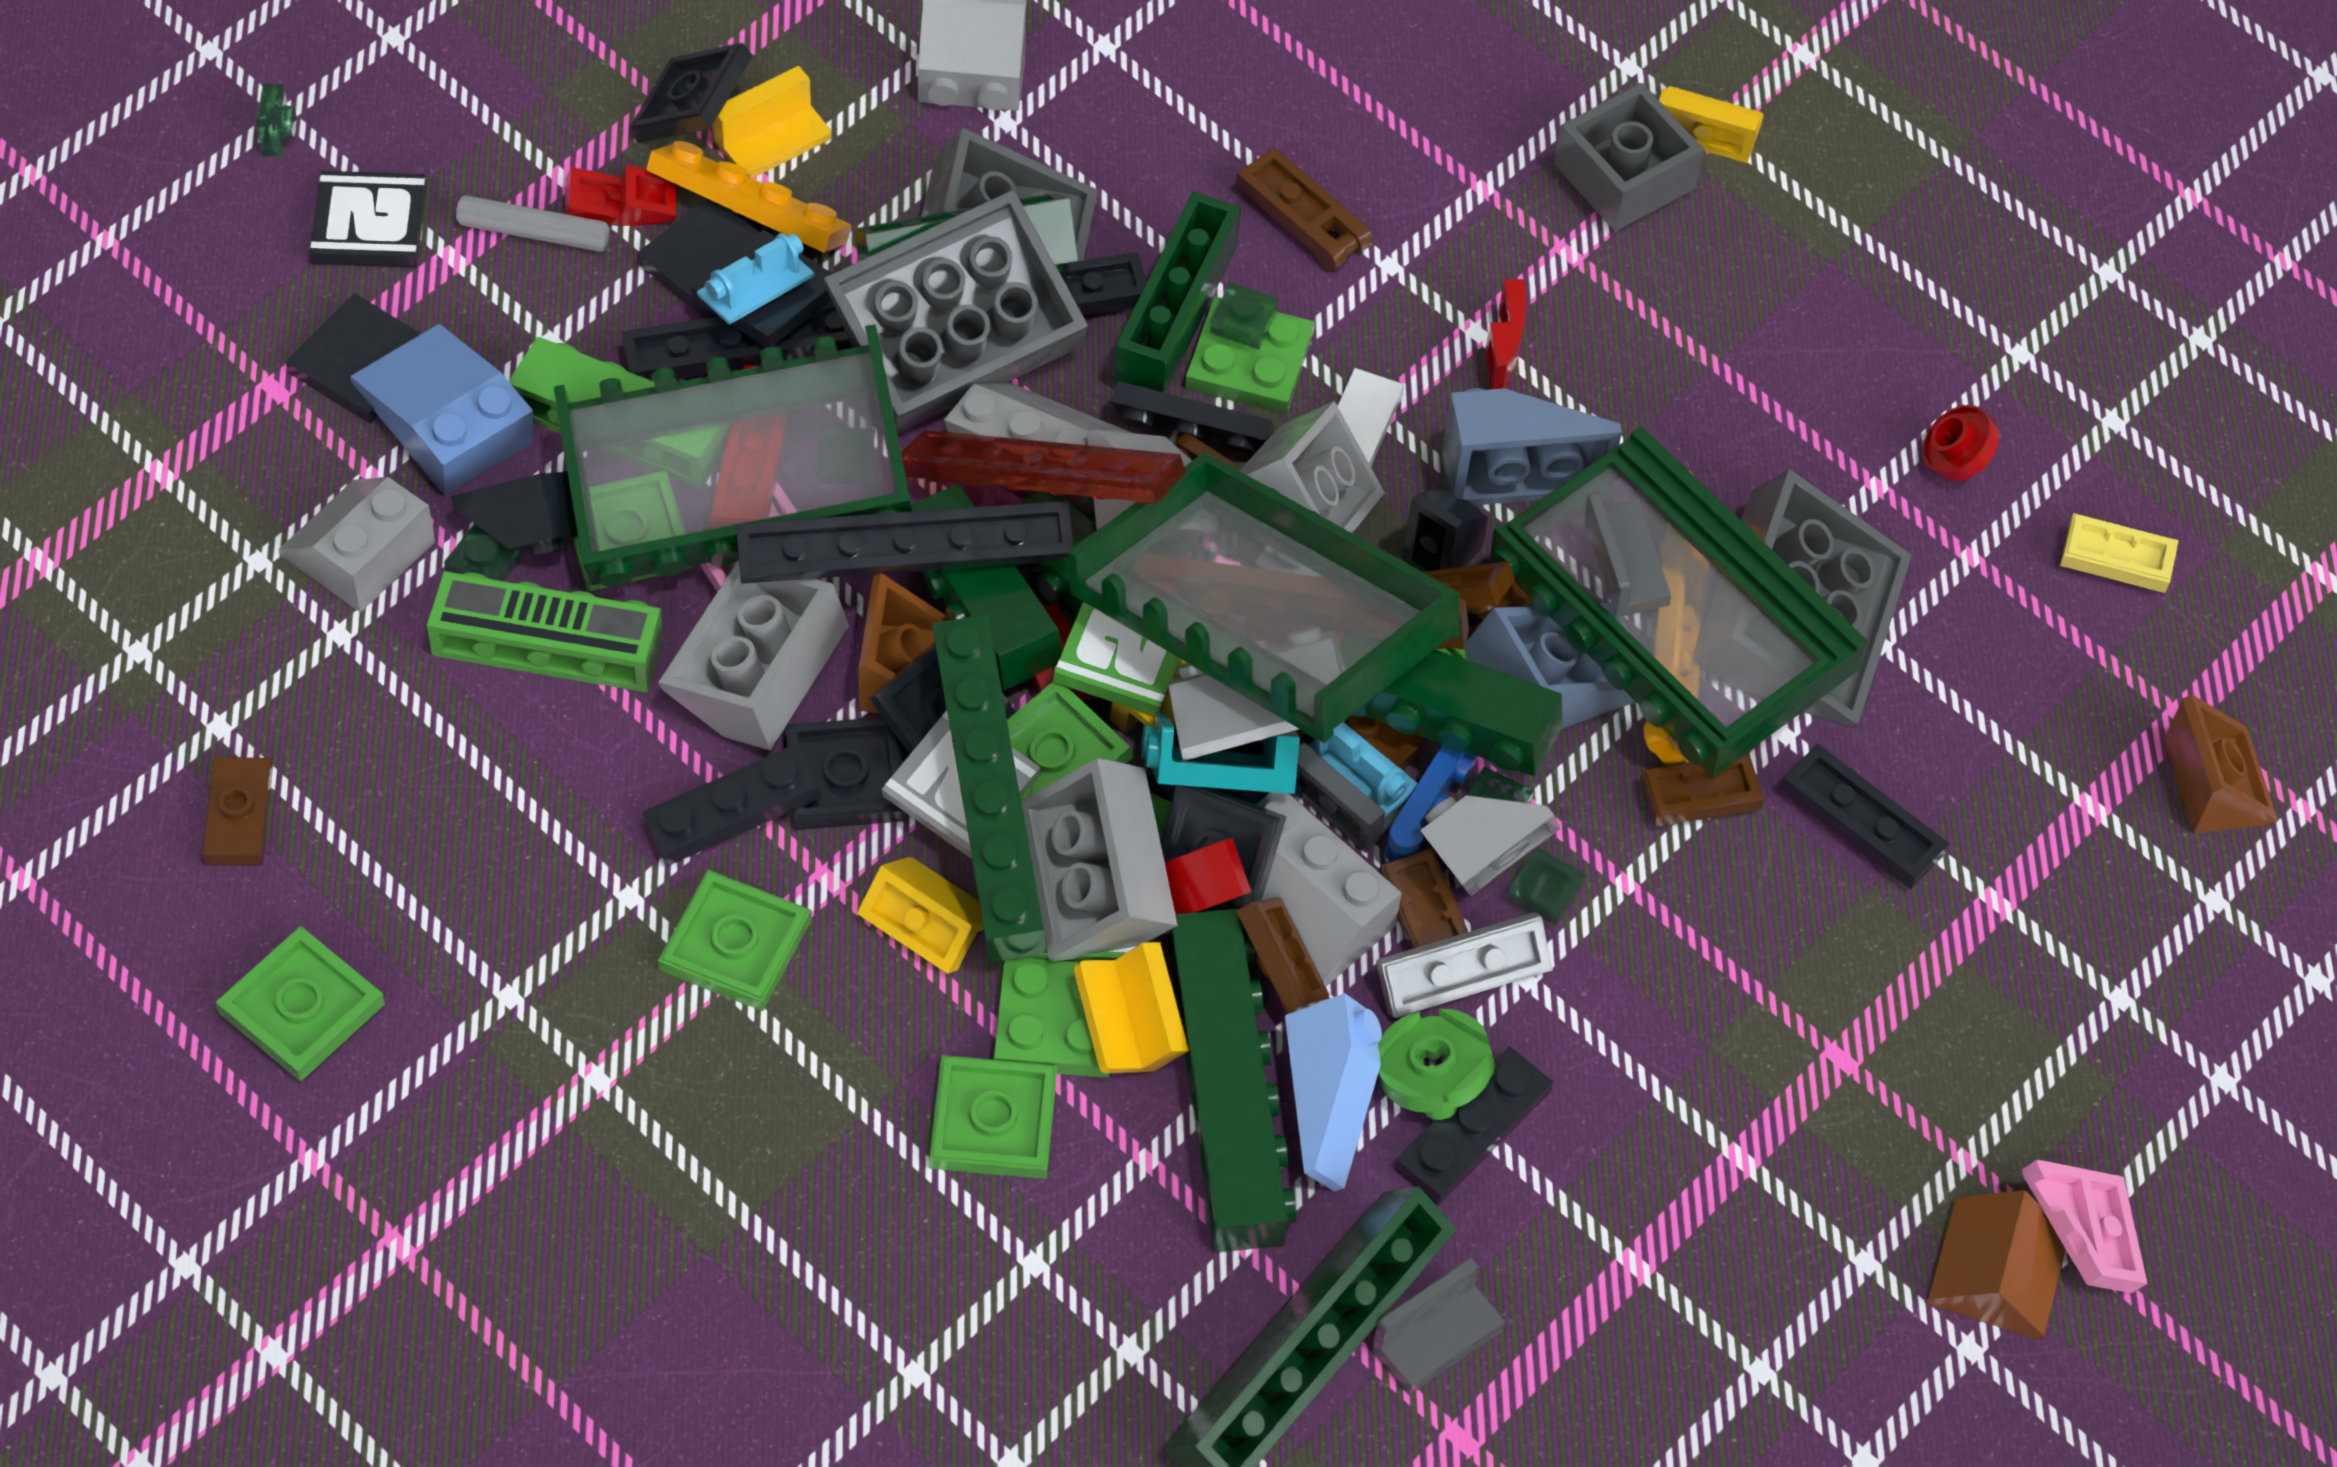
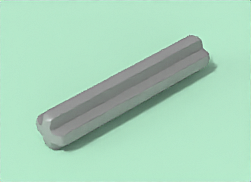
(532, 223)

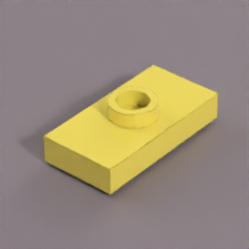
(2119, 553)

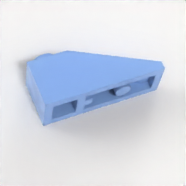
(1333, 1082)

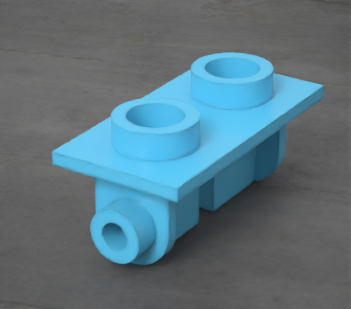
(755, 282)
(1366, 768)

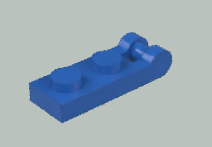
(1431, 790)

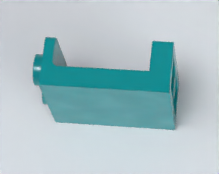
(1226, 769)

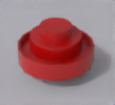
(1960, 443)

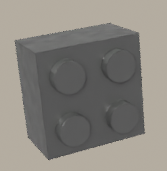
(1628, 156)

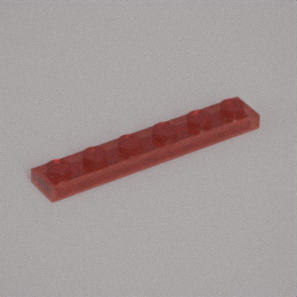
(1043, 466)

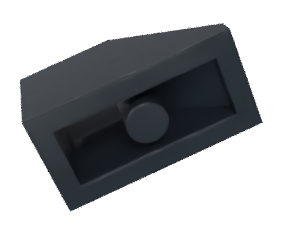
(524, 512)
(1442, 531)

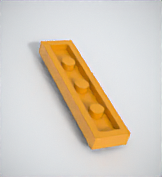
(762, 202)

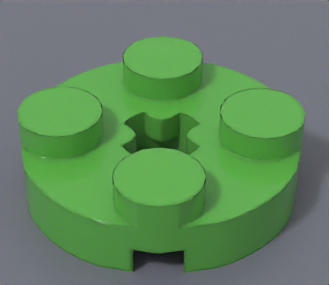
(1441, 1087)

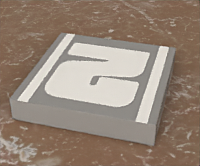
(930, 787)

